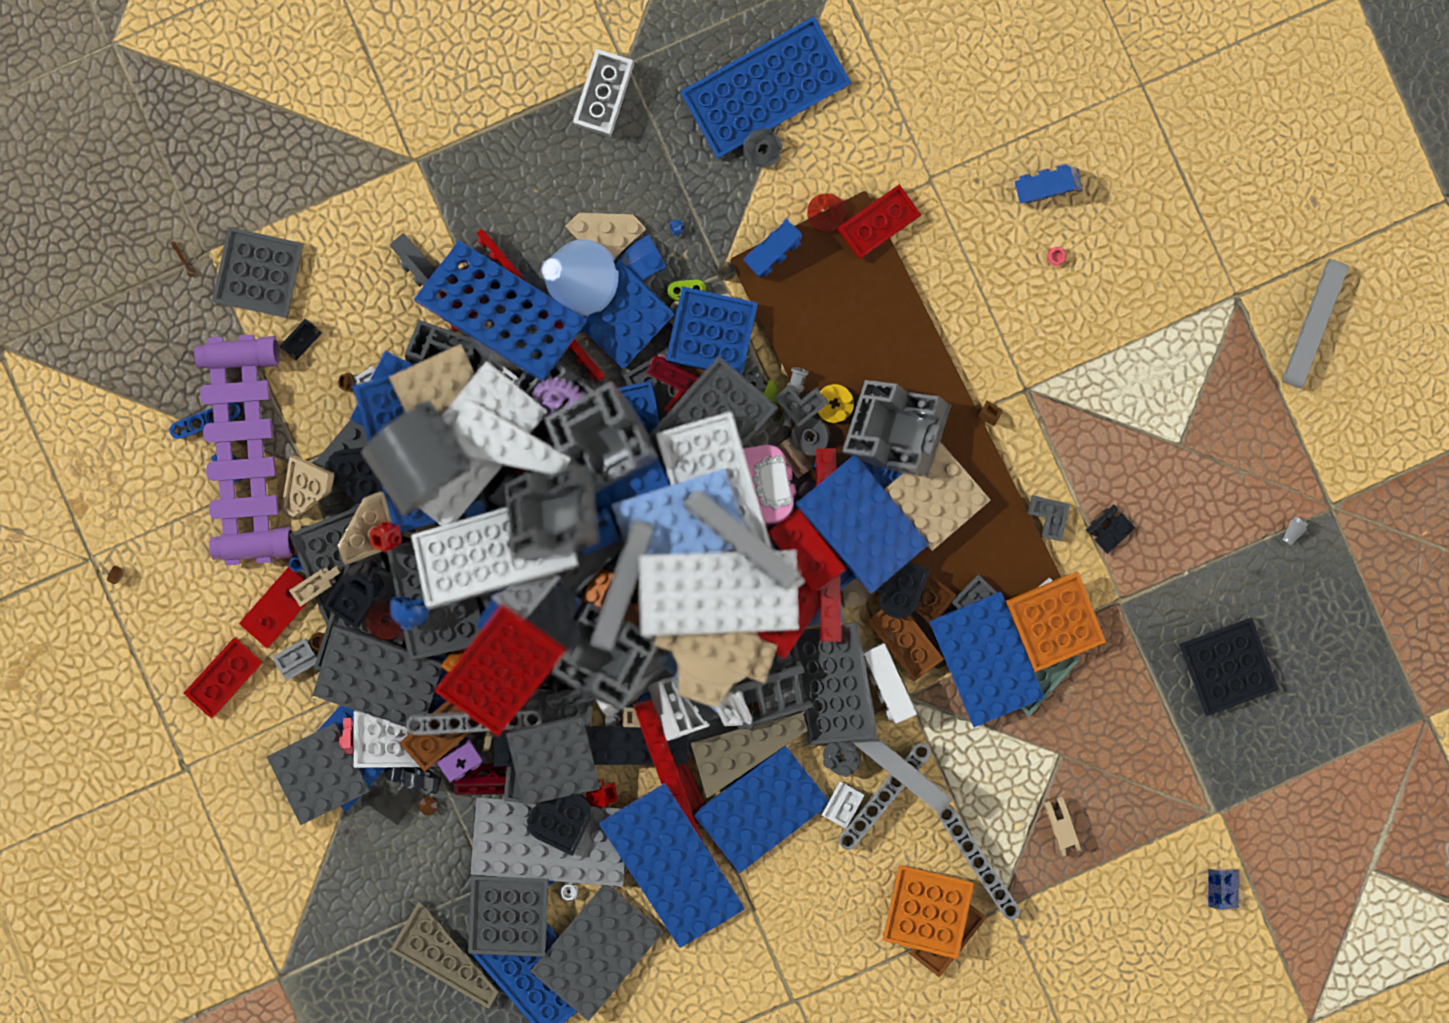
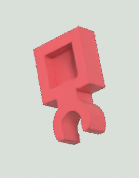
(347, 739)

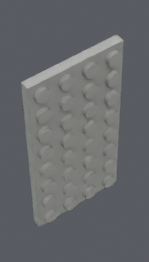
(508, 849)

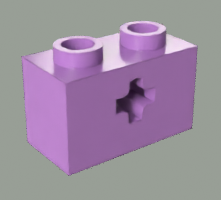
(465, 751)

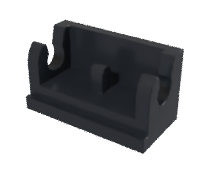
(301, 339)

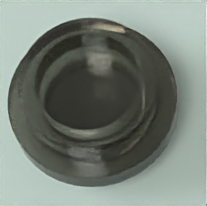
(726, 271)

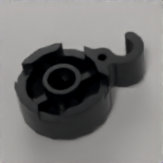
(415, 779)

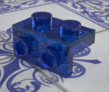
(1223, 888)

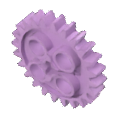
(552, 393)

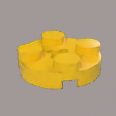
(844, 398)

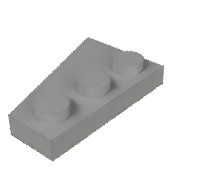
(527, 595)

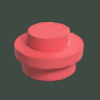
(1056, 256)

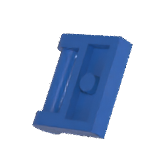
(606, 534)

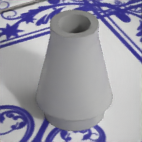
(1295, 530)

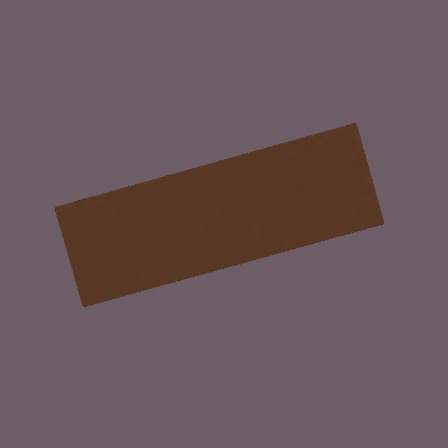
(867, 322)

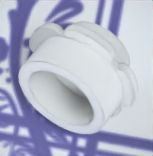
(568, 886)

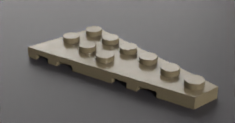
(737, 751)
(435, 951)

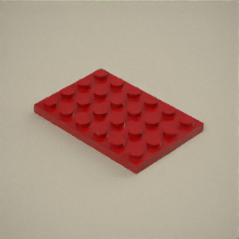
(500, 669)

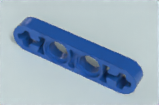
(205, 419)

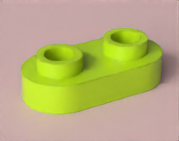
(688, 283)

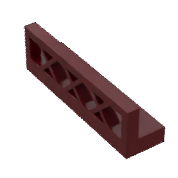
(671, 374)
(482, 785)

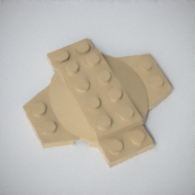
(716, 661)

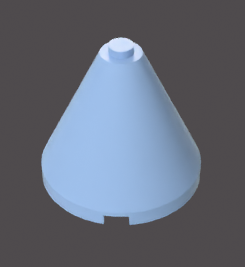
(581, 276)

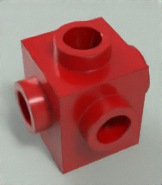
(385, 536)
(604, 796)

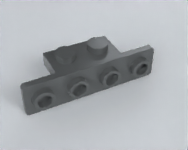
(413, 260)

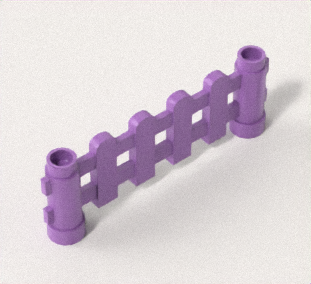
(247, 354)

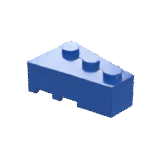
(1048, 184)
(773, 248)

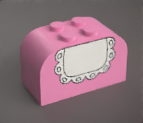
(771, 483)

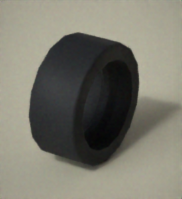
(497, 488)

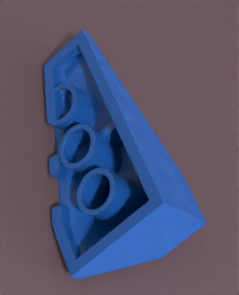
(643, 259)

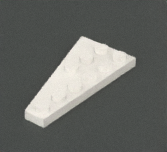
(497, 440)
(378, 743)

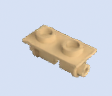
(794, 458)

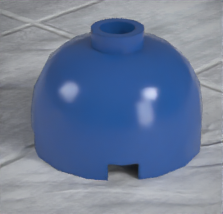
(408, 612)

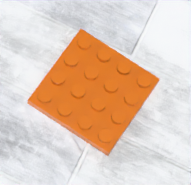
(1055, 621)
(928, 911)

